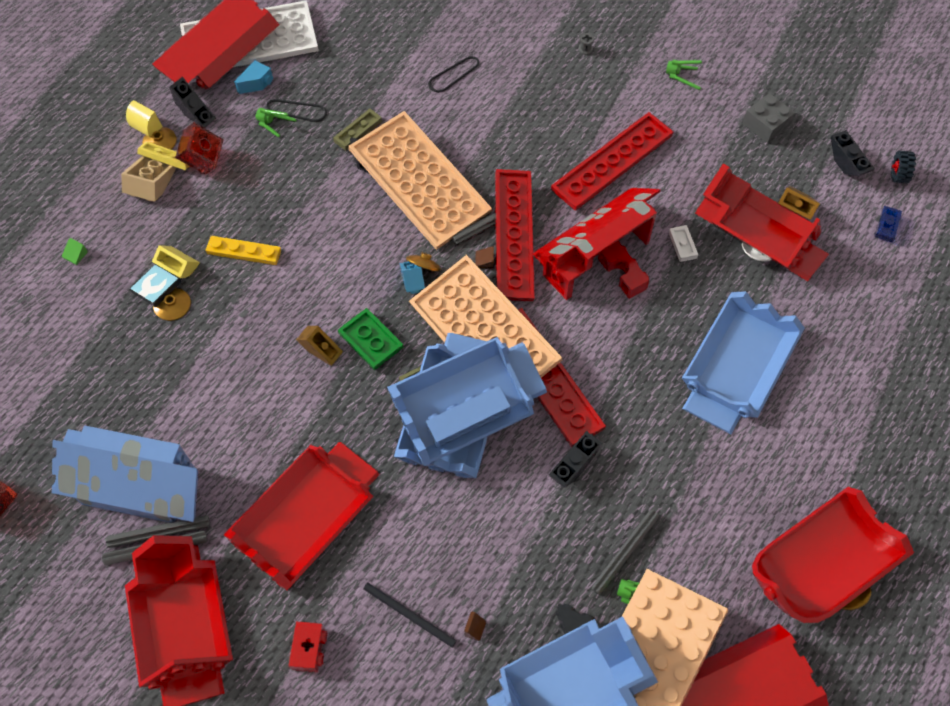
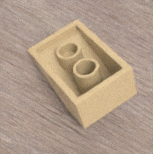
(147, 178)

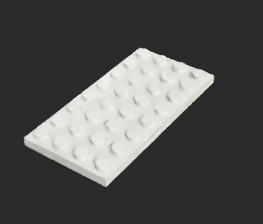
(290, 38)

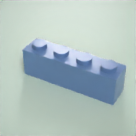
(467, 416)

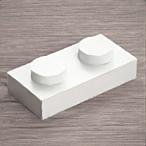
(683, 243)

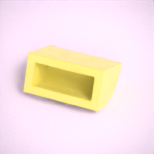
(142, 119)
(175, 261)

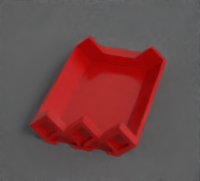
(217, 42)
(303, 512)
(757, 673)

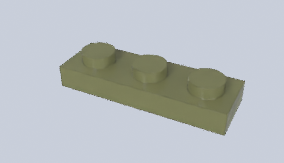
(358, 128)

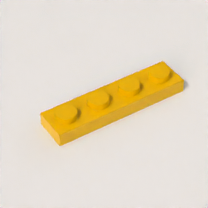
(243, 250)

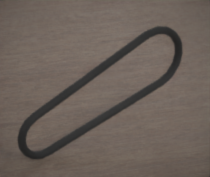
(469, 57)
(300, 103)

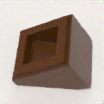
(485, 258)
(474, 626)

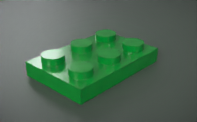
(370, 338)

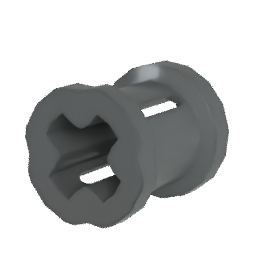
(582, 48)

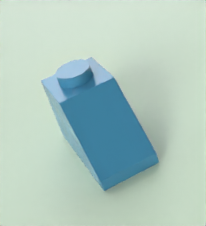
(254, 78)
(412, 277)

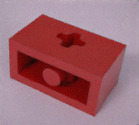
(303, 635)

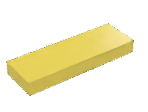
(161, 154)

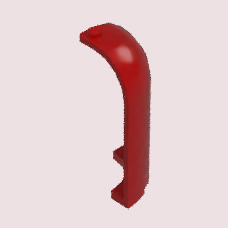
(829, 558)

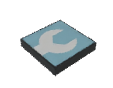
(155, 285)

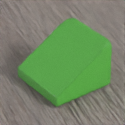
(74, 251)

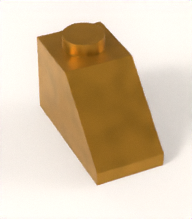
(799, 202)
(319, 344)

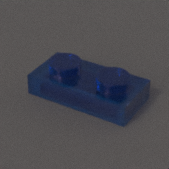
(888, 224)

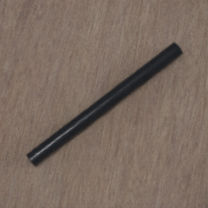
(444, 637)

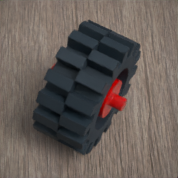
(903, 167)

